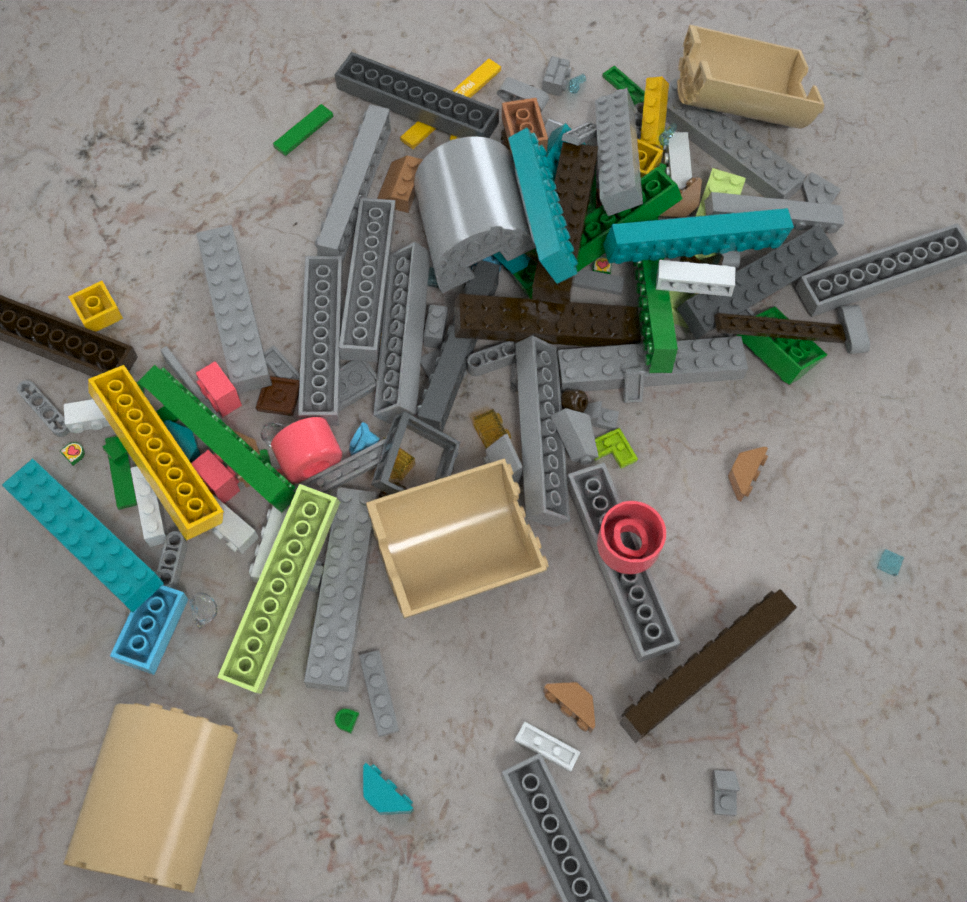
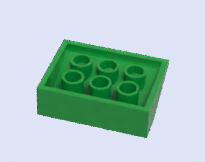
(785, 356)

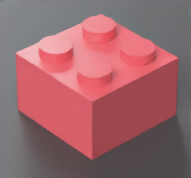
(218, 389)
(217, 477)

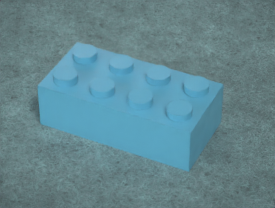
(149, 630)

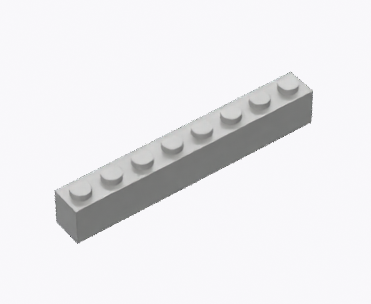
(803, 214)

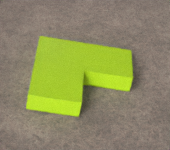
(617, 445)

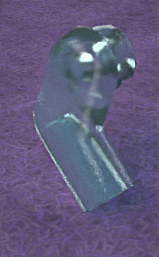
(574, 83)
(667, 134)

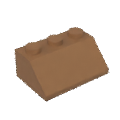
(400, 182)

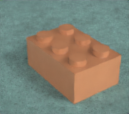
(521, 115)

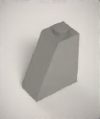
(577, 435)

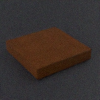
(279, 397)

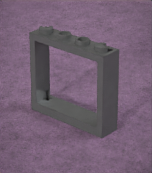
(391, 447)

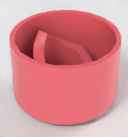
(306, 449)
(634, 518)

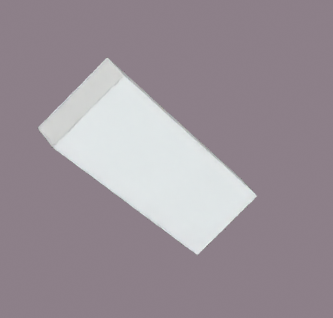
(548, 746)

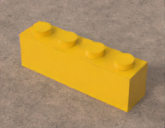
(654, 110)

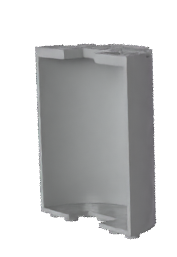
(470, 207)

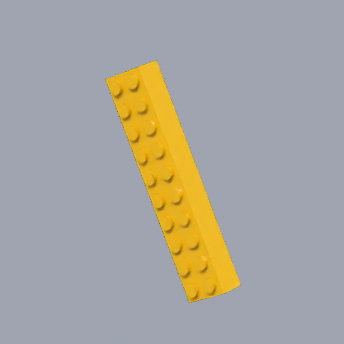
(155, 452)

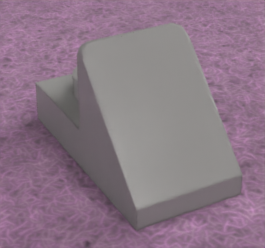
(602, 417)
(724, 792)

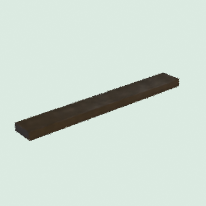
(779, 328)

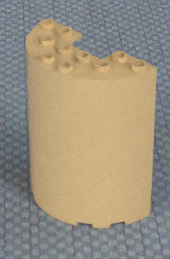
(746, 78)
(455, 538)
(153, 796)

